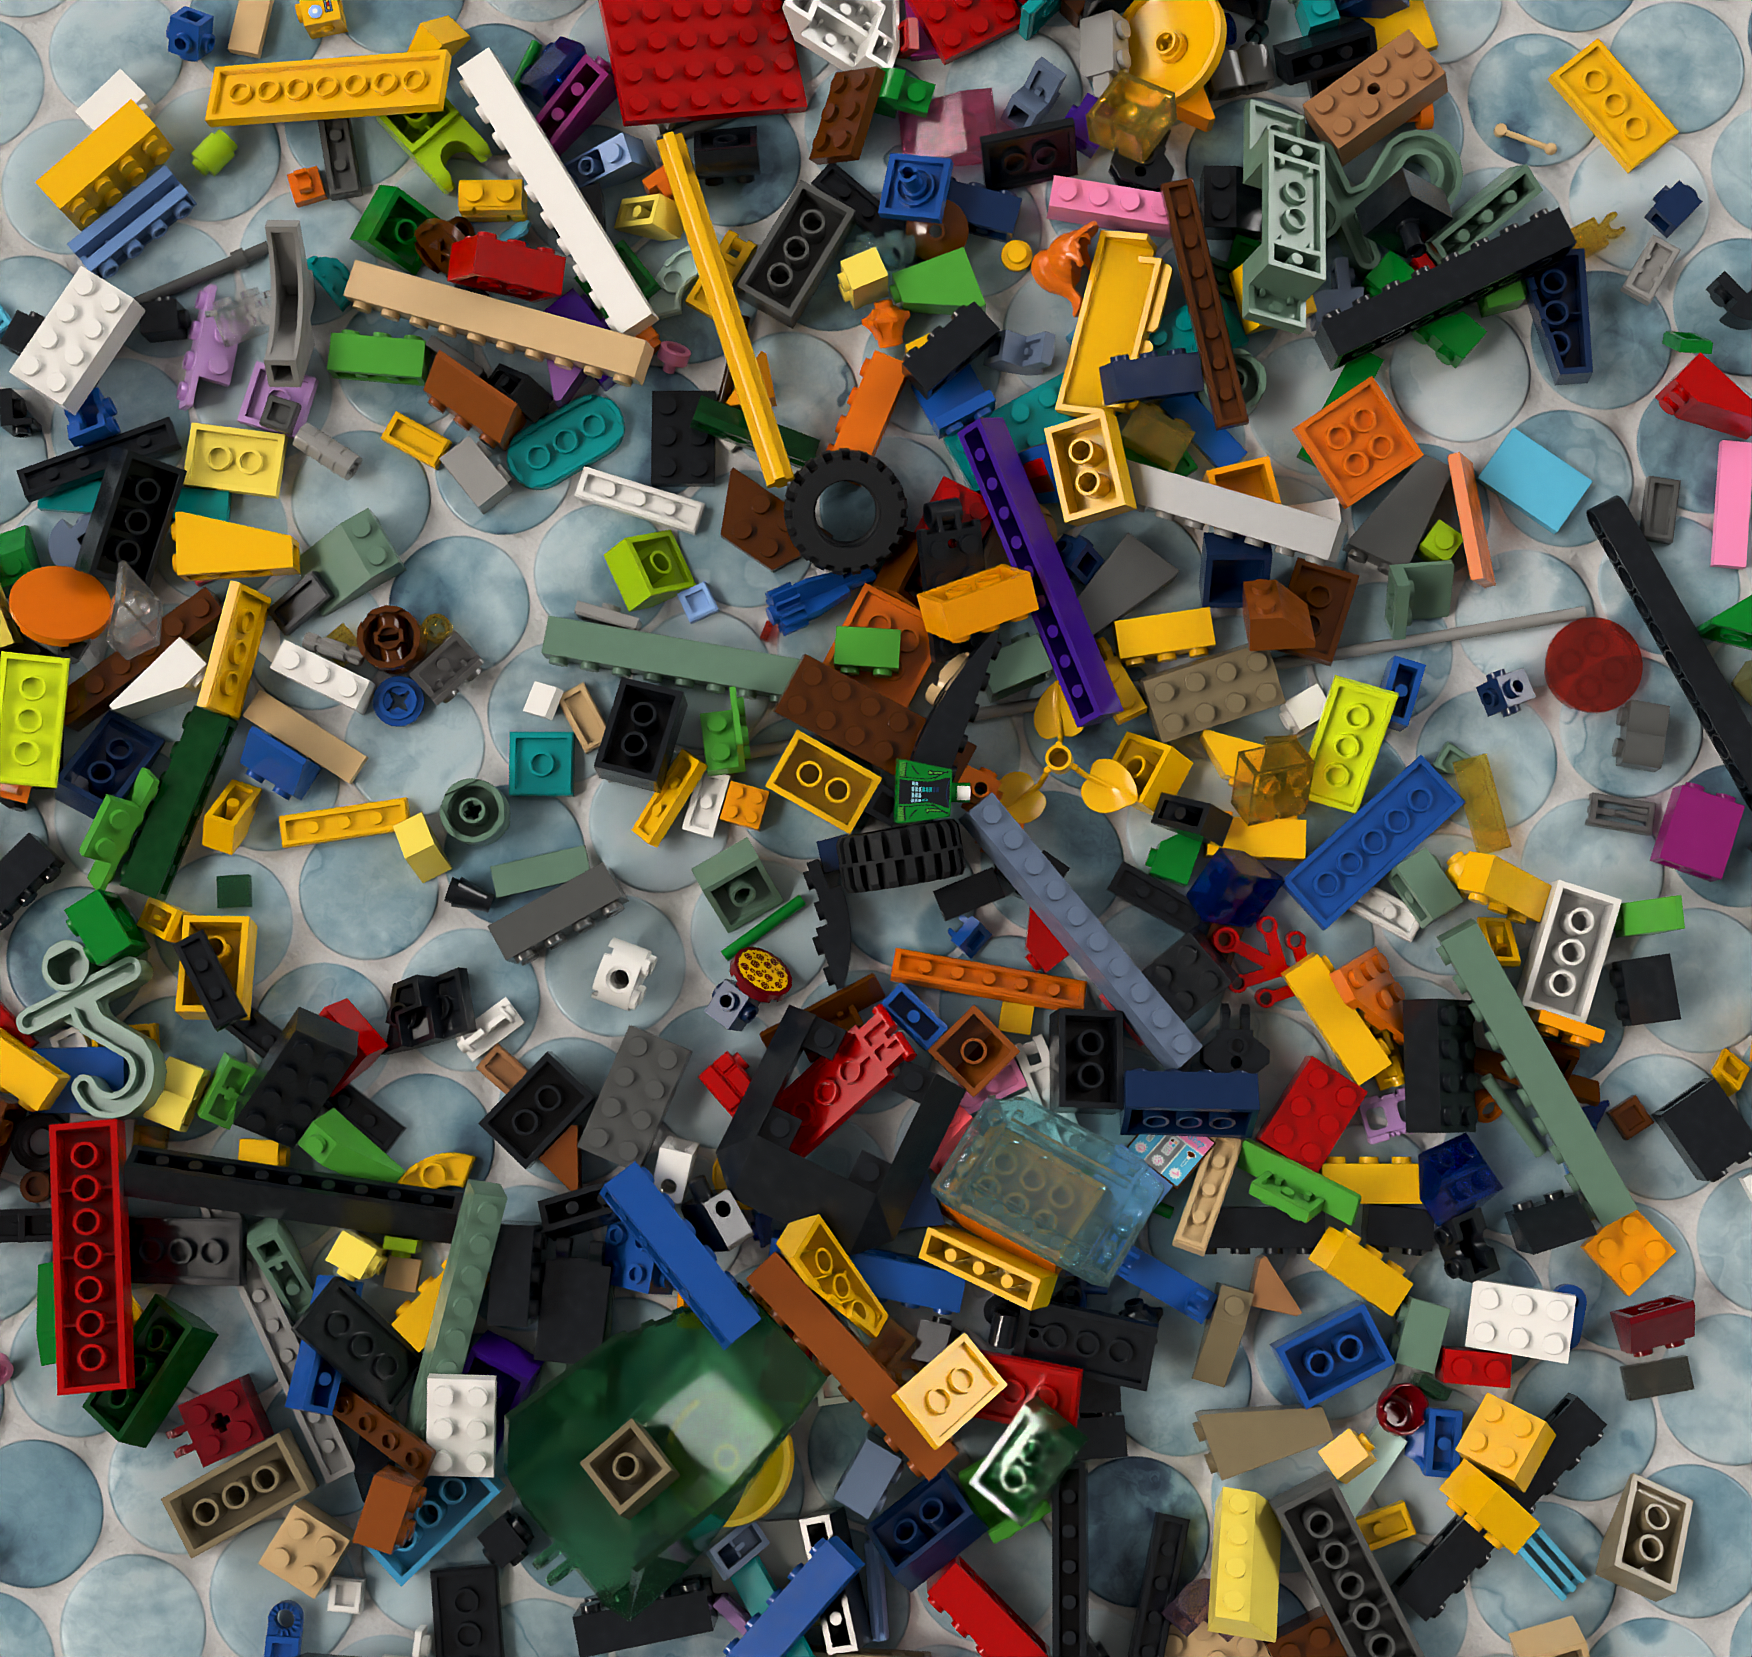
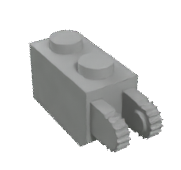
(1104, 48)

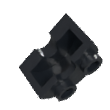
(1464, 1247)

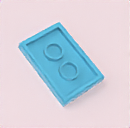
(1534, 480)

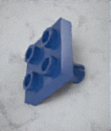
(915, 188)

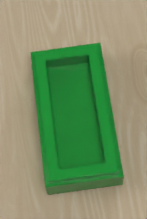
(1687, 342)

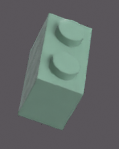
(1424, 887)
(1418, 1333)

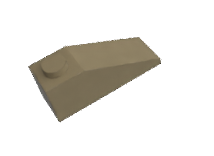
(1222, 1334)

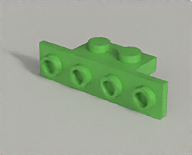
(114, 827)
(1294, 1186)

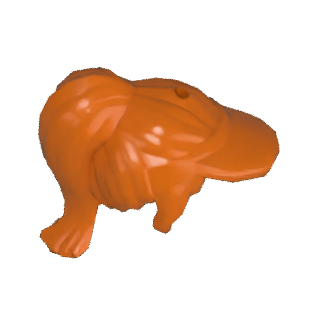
(1061, 264)

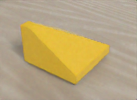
(1729, 1072)

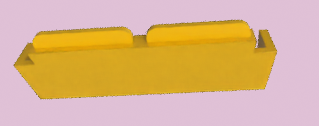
(1116, 317)

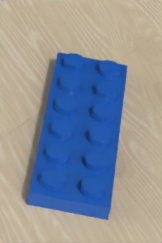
(1372, 842)

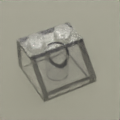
(133, 615)

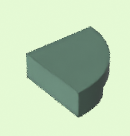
(1447, 755)

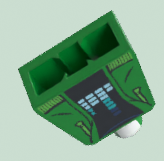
(925, 791)

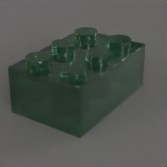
(1028, 1460)

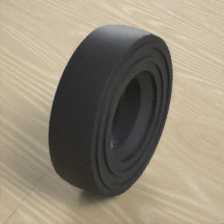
(21, 1140)

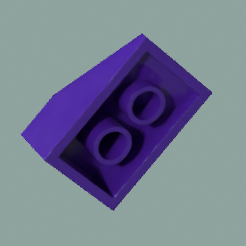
(514, 1370)

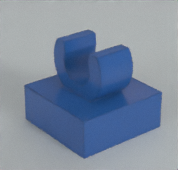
(970, 936)

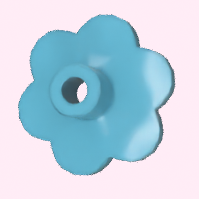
(517, 232)

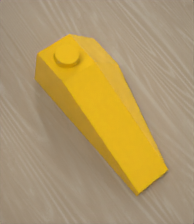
(831, 1273)

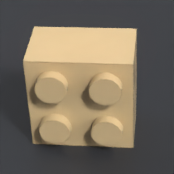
(308, 1548)

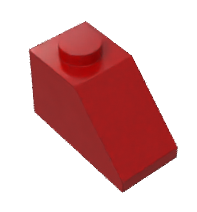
(1042, 946)

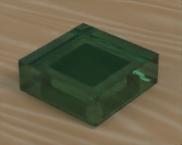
(234, 891)
(1431, 1387)

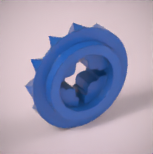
(384, 701)

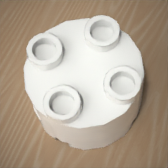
(609, 983)

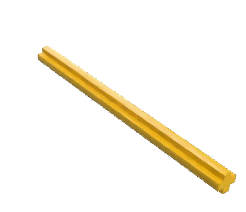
(725, 310)

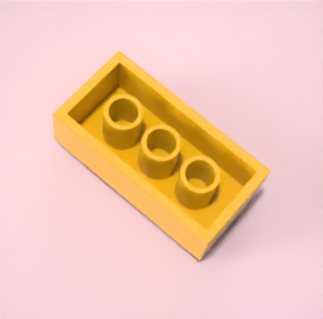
(105, 165)

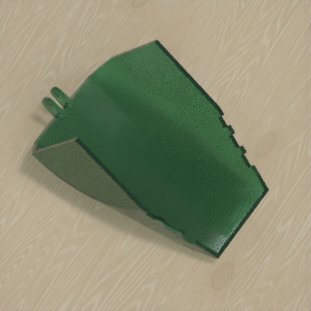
(706, 1410)

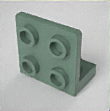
(1417, 593)

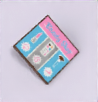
(1172, 1155)

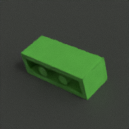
(378, 358)

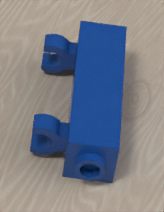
(1168, 1285)

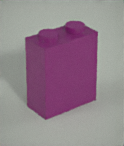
(1697, 832)

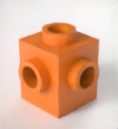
(983, 779)

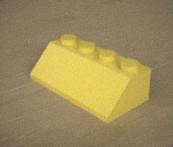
(1244, 1566)

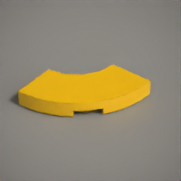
(440, 1171)

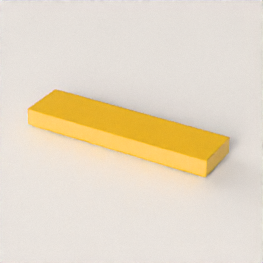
(342, 822)

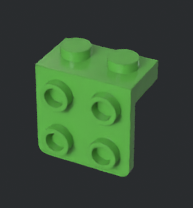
(999, 1523)

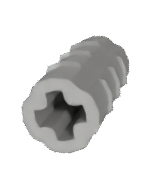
(327, 451)

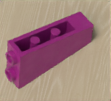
(578, 102)

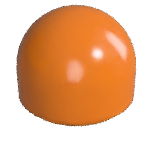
(1483, 1098)

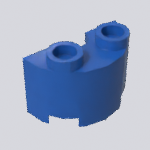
(93, 420)

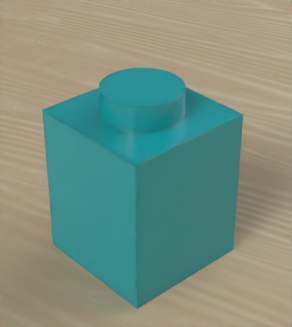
(1316, 15)

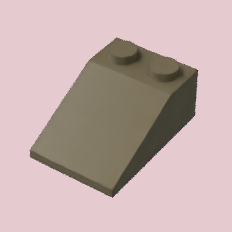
(1646, 1539)

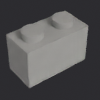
(476, 474)

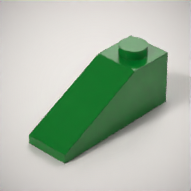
(46, 1314)

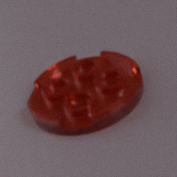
(1593, 665)

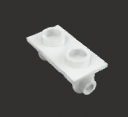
(491, 1029)

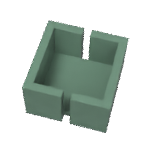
(1018, 667)

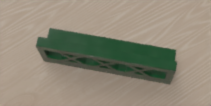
(730, 425)

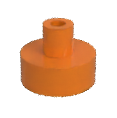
(1424, 119)

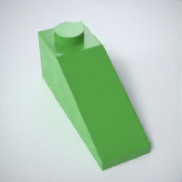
(1650, 917)
(346, 1150)

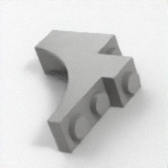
(292, 303)

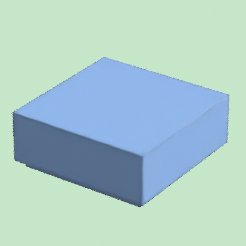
(698, 602)

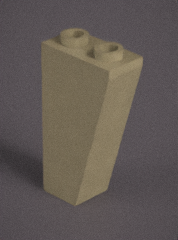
(1258, 1435)

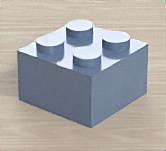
(868, 1475)

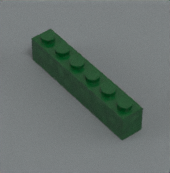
(178, 803)

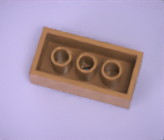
(1376, 97)

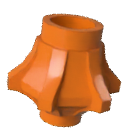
(887, 323)

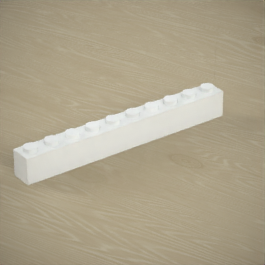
(557, 194)

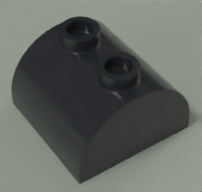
(727, 154)

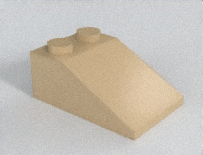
(1550, 1639)

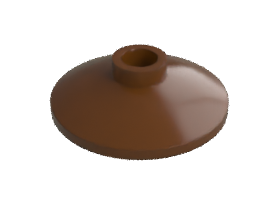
(953, 236)

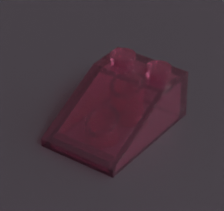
(950, 127)

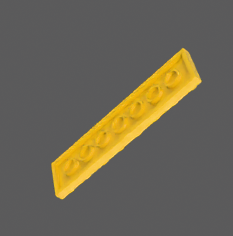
(329, 88)

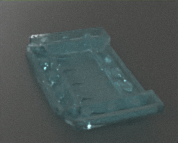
(1050, 1187)

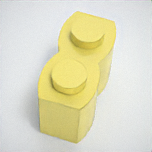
(180, 1096)

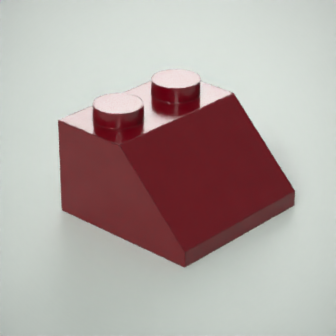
(1654, 1324)

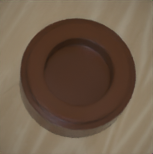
(36, 1186)

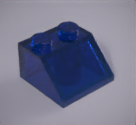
(550, 71)

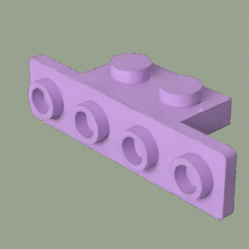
(208, 356)

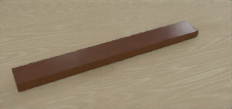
(1204, 304)

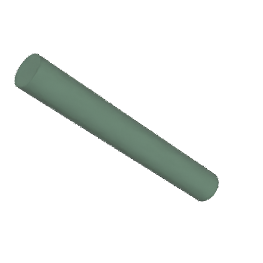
(1513, 1115)

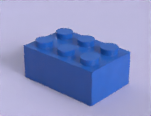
(1332, 1354)

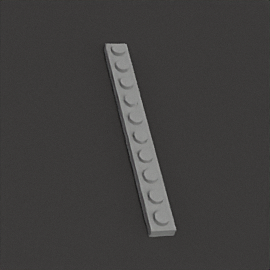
(282, 1347)

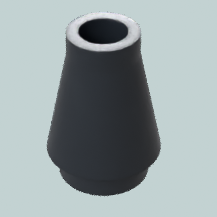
(467, 895)

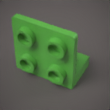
(726, 738)

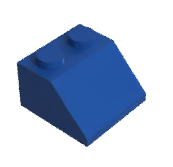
(278, 764)

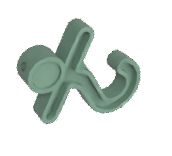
(1341, 199)
(84, 1004)

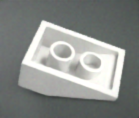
(166, 683)

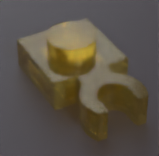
(1593, 235)

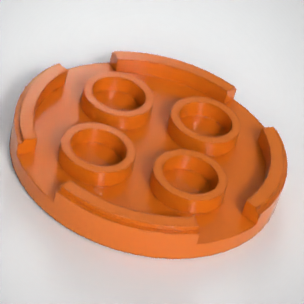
(59, 605)

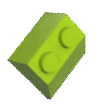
(648, 569)

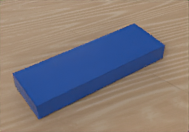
(1217, 446)

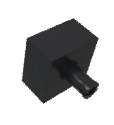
(1404, 214)

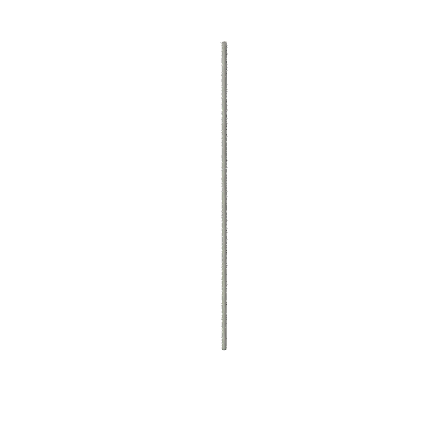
(1282, 663)

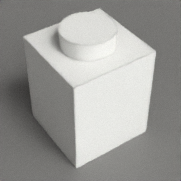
(1303, 709)

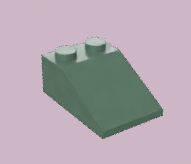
(352, 559)

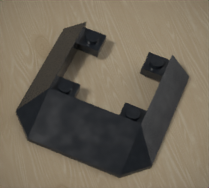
(787, 1187)

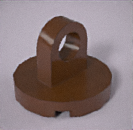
(436, 239)

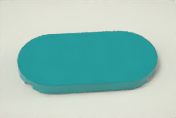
(565, 442)

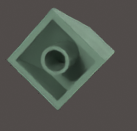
(737, 885)

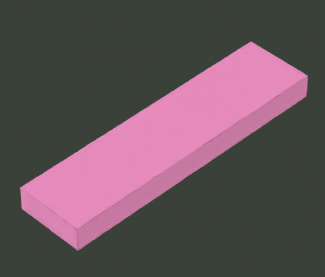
(1732, 505)

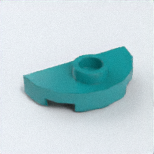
(332, 277)

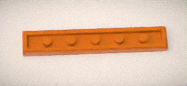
(987, 980)

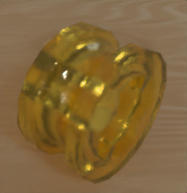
(433, 620)

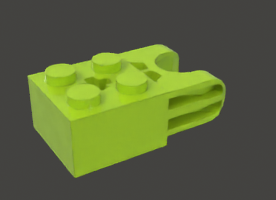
(435, 139)

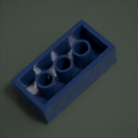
(1190, 1103)

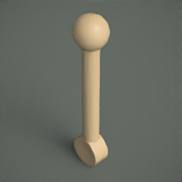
(1501, 130)

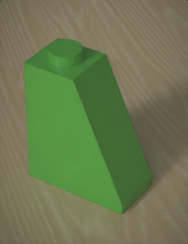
(937, 285)

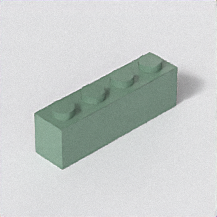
(1484, 212)

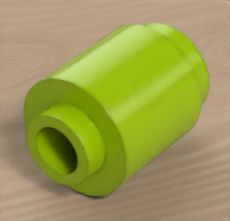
(213, 153)

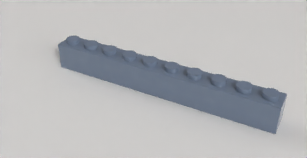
(1080, 932)

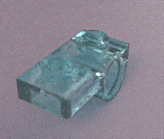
(903, 243)

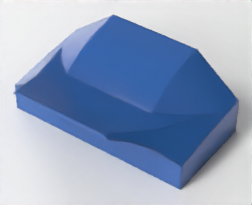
(1436, 1441)

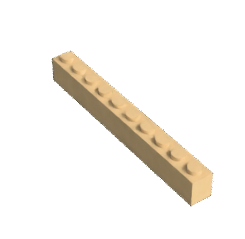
(499, 323)

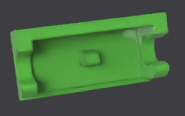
(223, 1089)

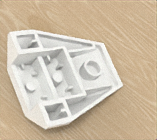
(847, 31)

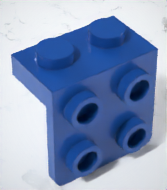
(957, 403)
(631, 1264)

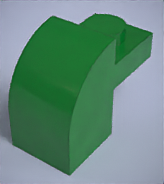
(903, 94)

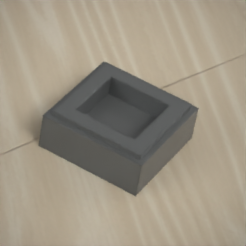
(280, 414)

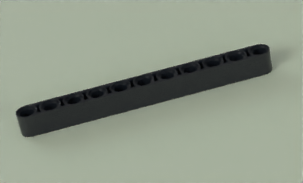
(1676, 638)

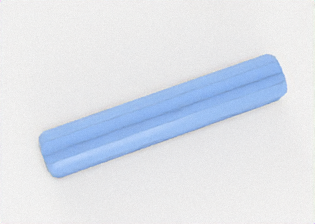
(876, 1593)

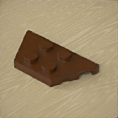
(757, 523)

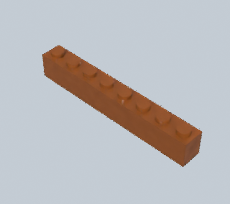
(847, 1359)

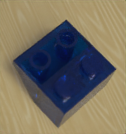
(1234, 889)
(1455, 1179)

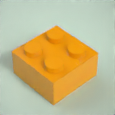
(745, 806)

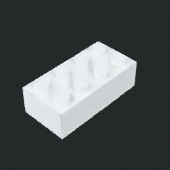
(77, 340)
(1568, 951)

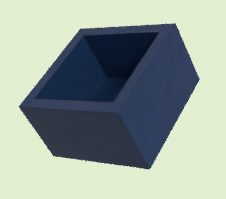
(1226, 566)

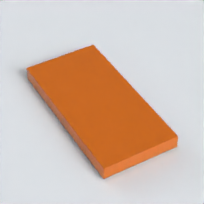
(1471, 520)

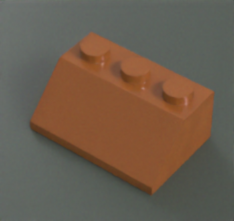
(473, 402)

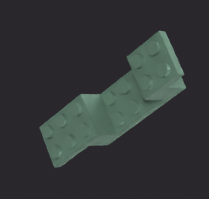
(1293, 244)

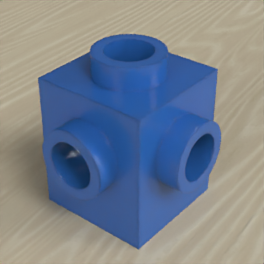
(190, 34)

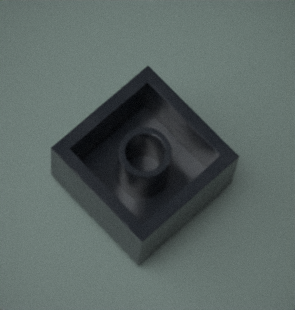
(1190, 973)

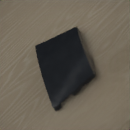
(429, 1010)

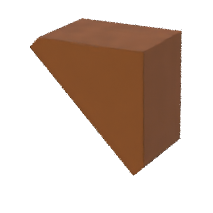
(565, 1158)

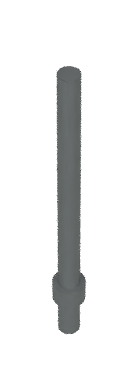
(238, 259)

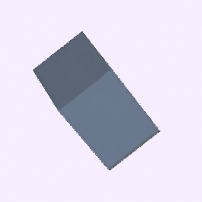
(736, 1548)

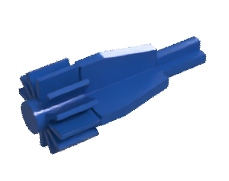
(808, 599)

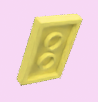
(235, 460)

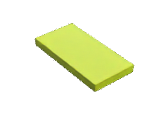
(32, 718)
(1348, 742)

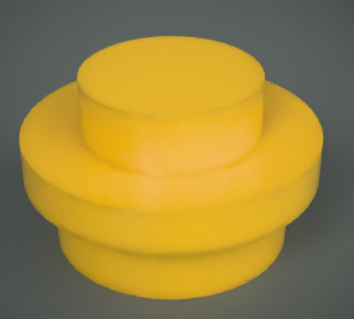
(1016, 255)

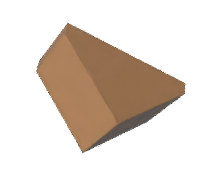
(1270, 1290)

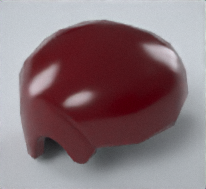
(1401, 1409)

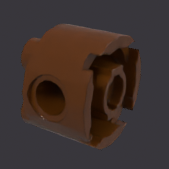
(391, 639)

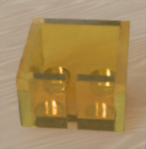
(1131, 116)
(1272, 782)

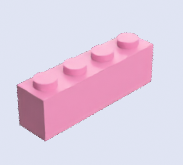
(1109, 206)

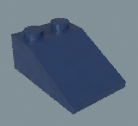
(107, 764)

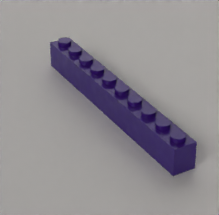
(1032, 549)

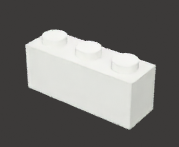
(323, 677)

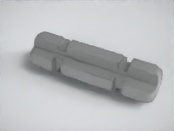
(332, 648)

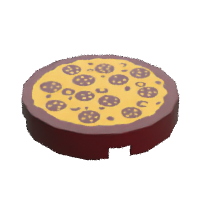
(760, 974)

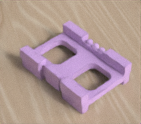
(1395, 1125)

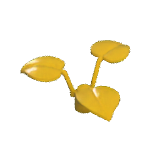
(1106, 788)

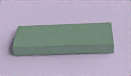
(539, 871)

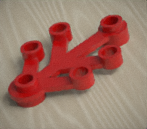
(1272, 964)

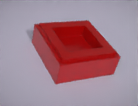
(908, 37)

